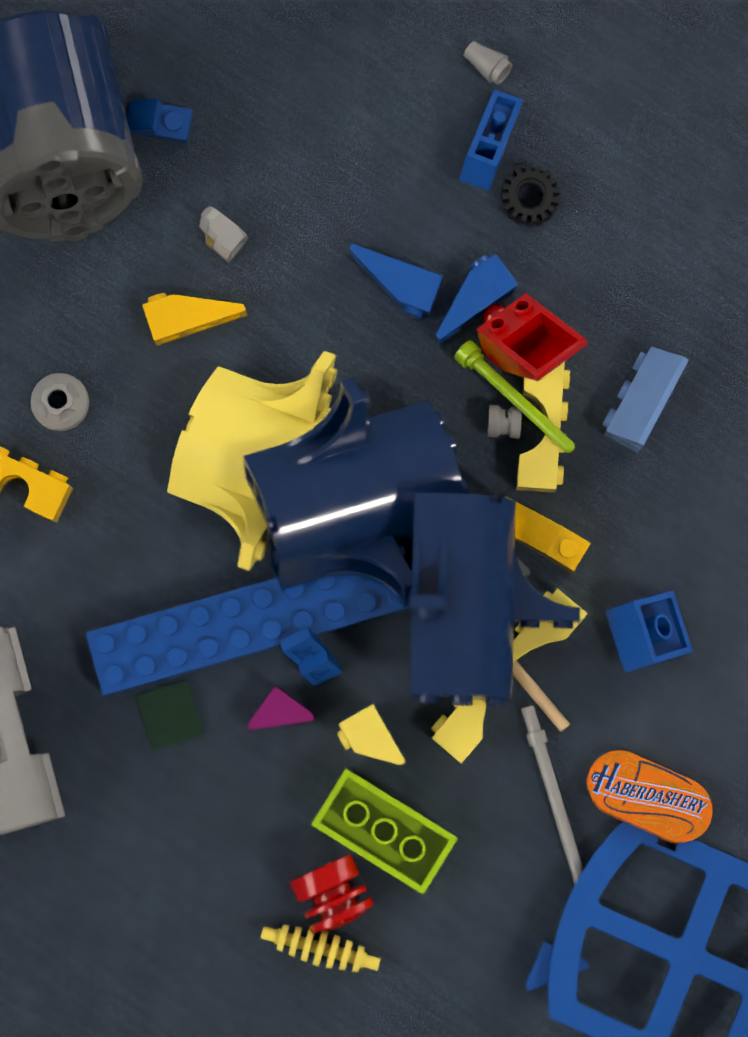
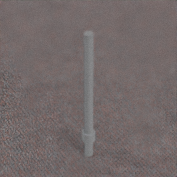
(537, 740)

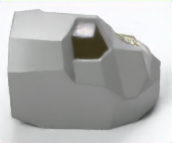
(221, 233)

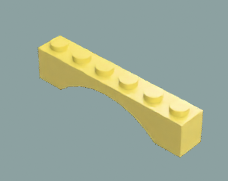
(464, 727)

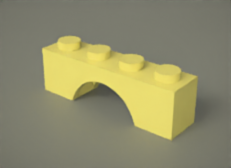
(539, 467)

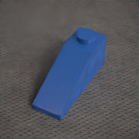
(491, 140)
(404, 283)
(483, 287)

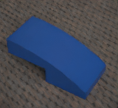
(311, 656)

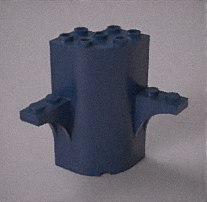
(348, 491)
(468, 598)

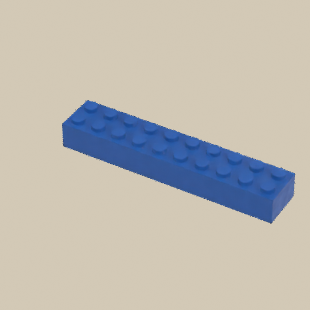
(230, 628)

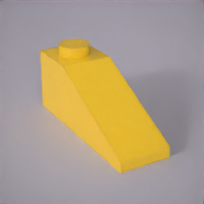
(181, 316)
(549, 538)

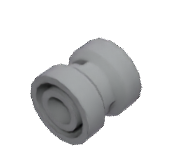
(504, 421)

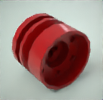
(332, 894)

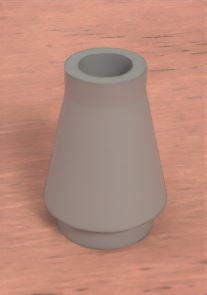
(488, 62)

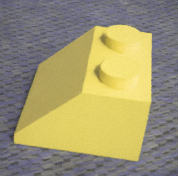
(369, 736)

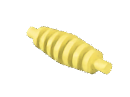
(320, 948)

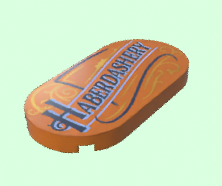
(649, 796)

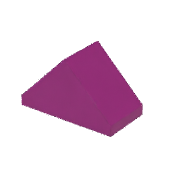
(278, 711)

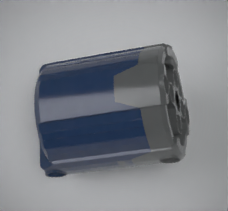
(61, 128)

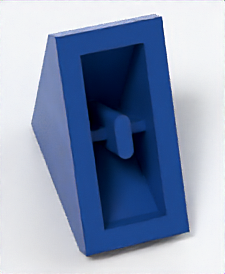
(539, 970)

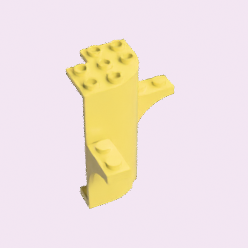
(238, 419)

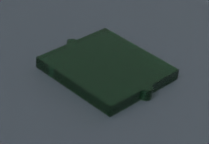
(170, 715)

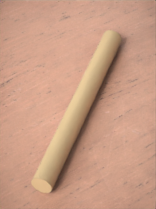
(539, 697)

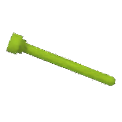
(470, 356)

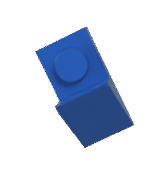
(158, 120)

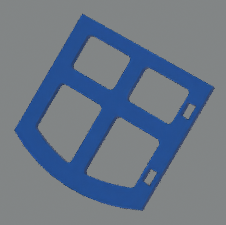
(684, 955)

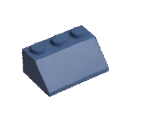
(644, 397)

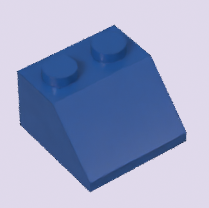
(648, 631)

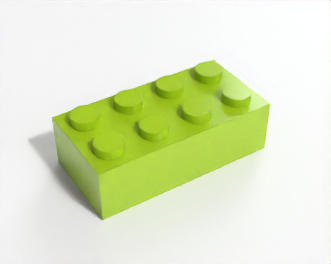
(384, 831)

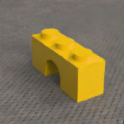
(46, 492)

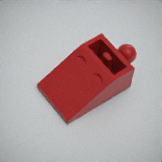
(527, 338)

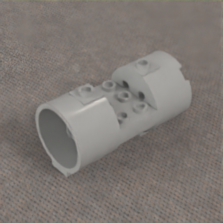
(26, 780)

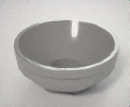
(69, 415)

